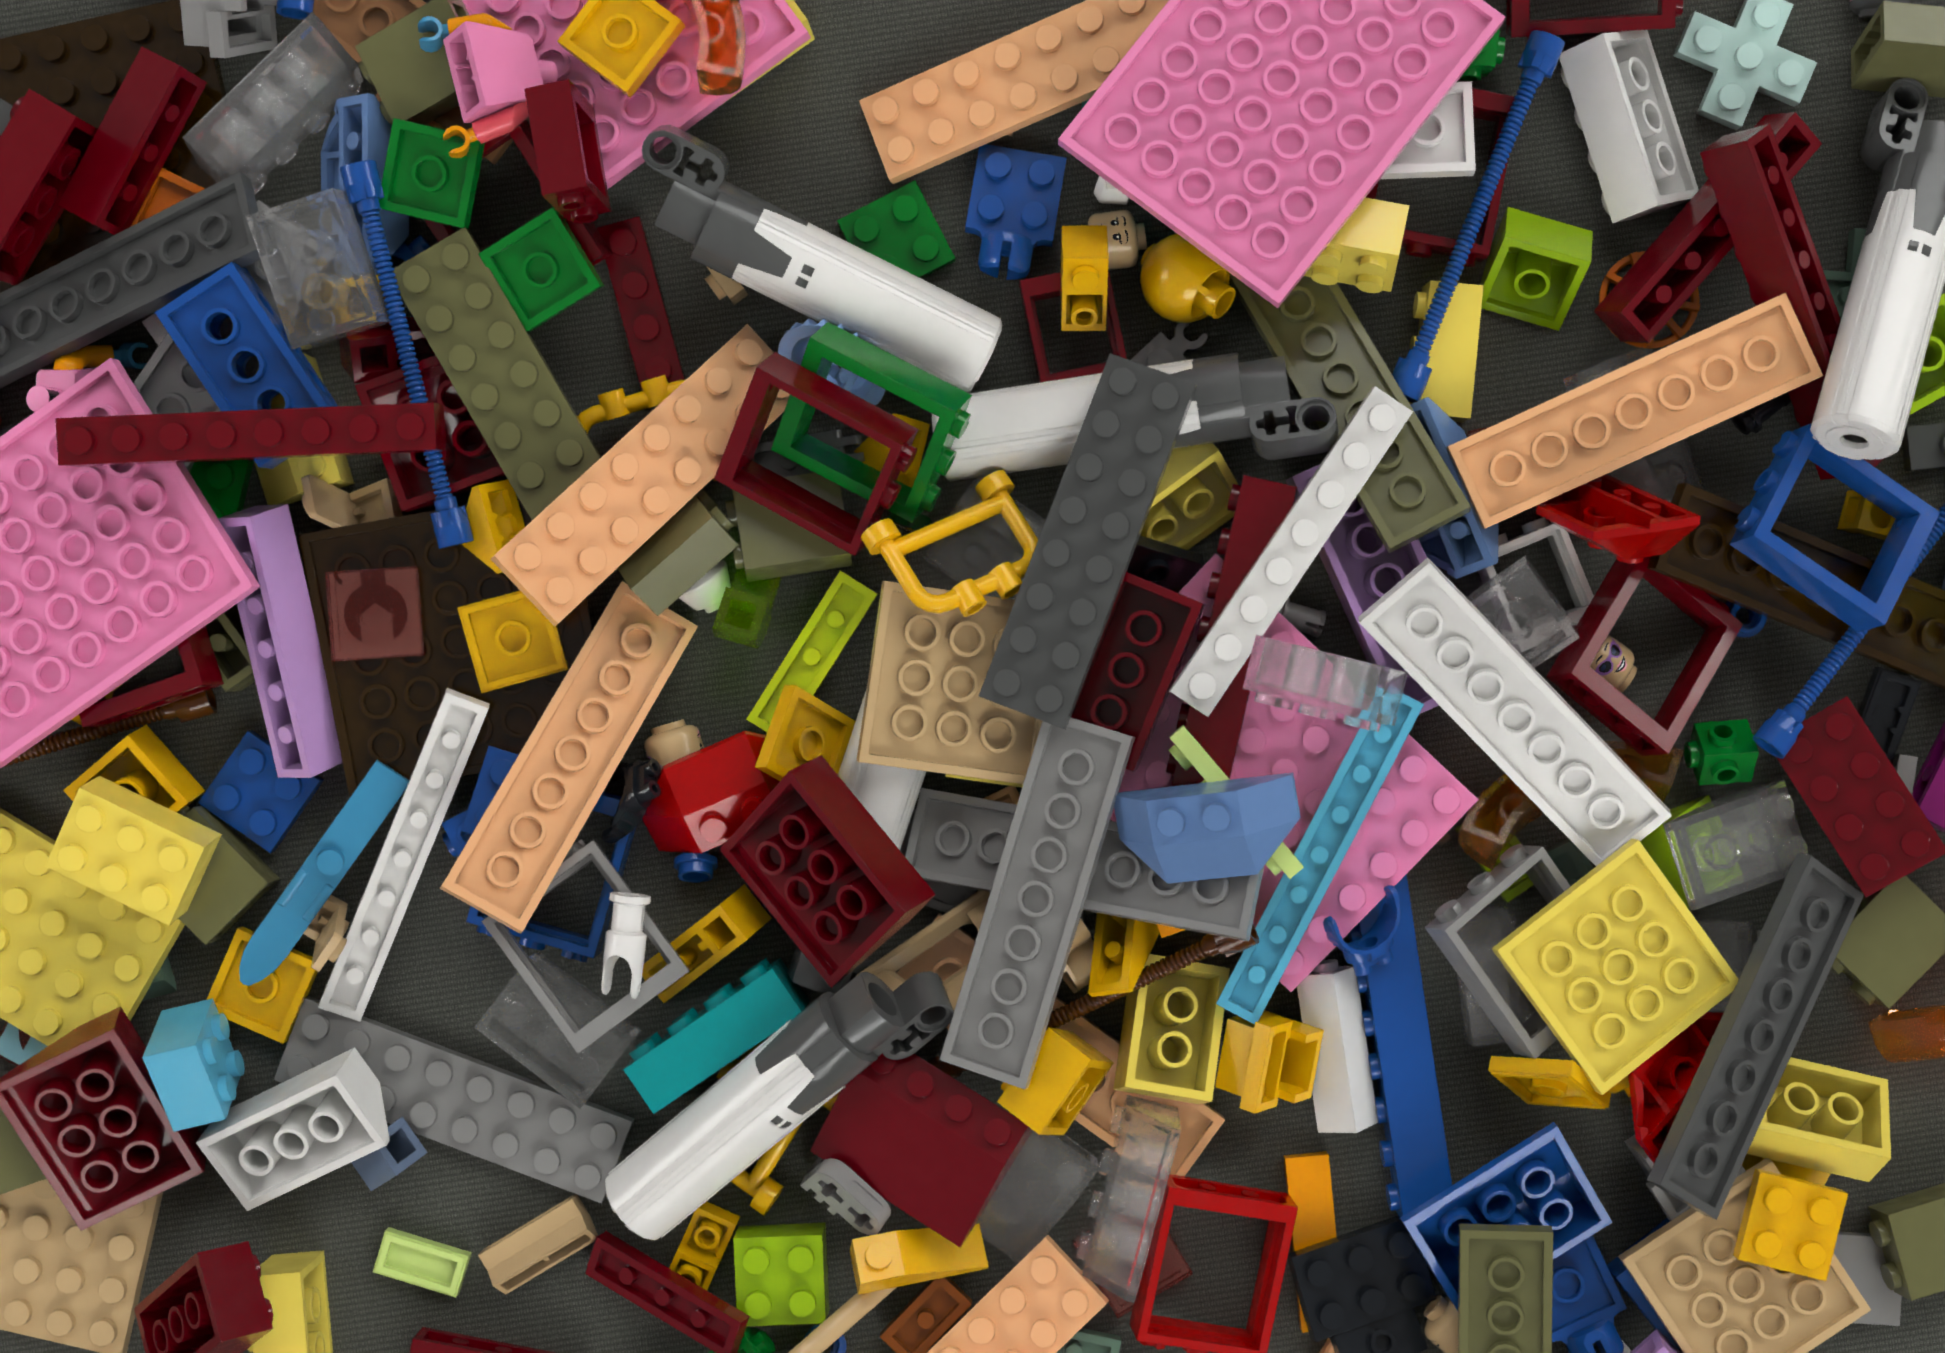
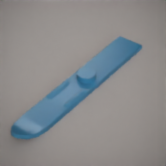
(321, 872)

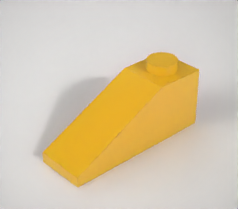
(712, 938)
(1119, 954)
(912, 1258)

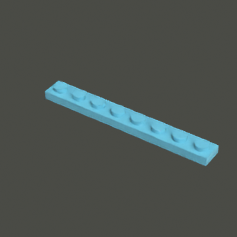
(1321, 855)

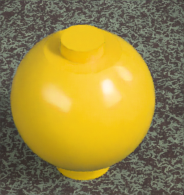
(1184, 282)

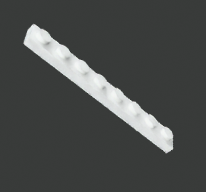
(1291, 550)
(404, 854)

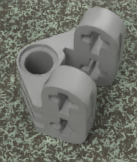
(847, 1195)

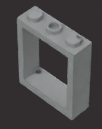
(1533, 1035)
(581, 1038)

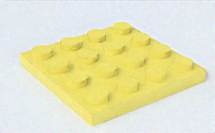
(1617, 966)

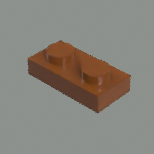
(926, 1317)

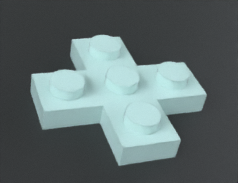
(1744, 60)

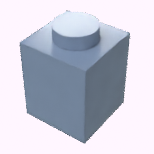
(392, 1159)

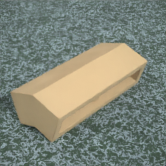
(538, 1244)

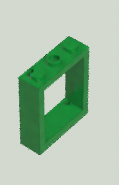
(896, 376)

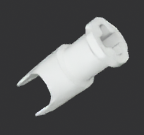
(625, 938)

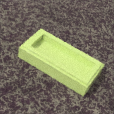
(422, 1262)

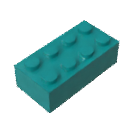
(716, 1035)

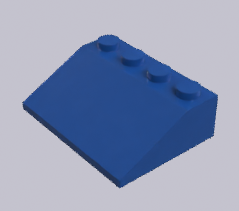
(1524, 1186)

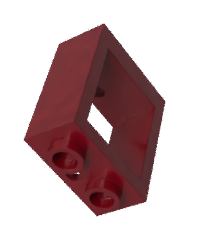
(567, 151)
(1049, 287)

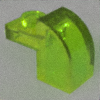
(746, 610)

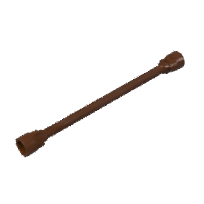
(184, 709)
(1210, 946)

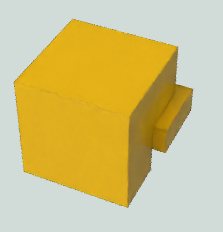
(1268, 1060)

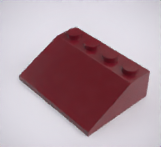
(466, 456)
(826, 870)
(98, 1121)
(923, 1142)

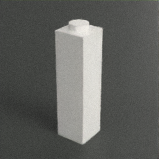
(1343, 1076)

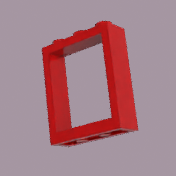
(1228, 1199)

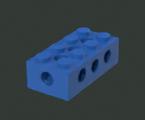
(257, 331)

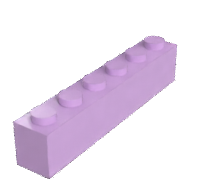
(284, 644)

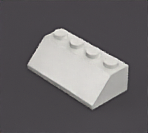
(1628, 124)
(298, 1130)

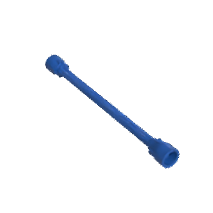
(1537, 62)
(365, 189)
(1782, 728)

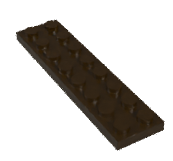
(1704, 559)

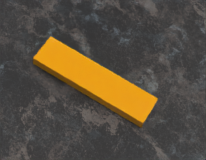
(1311, 1190)

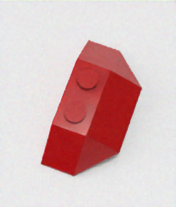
(1620, 519)
(708, 795)
(1663, 1081)

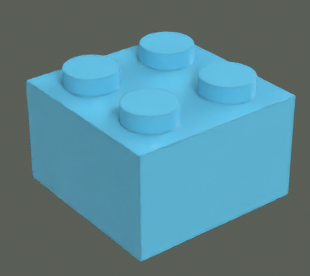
(193, 1064)

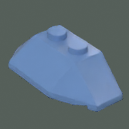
(357, 135)
(1461, 544)
(1208, 826)

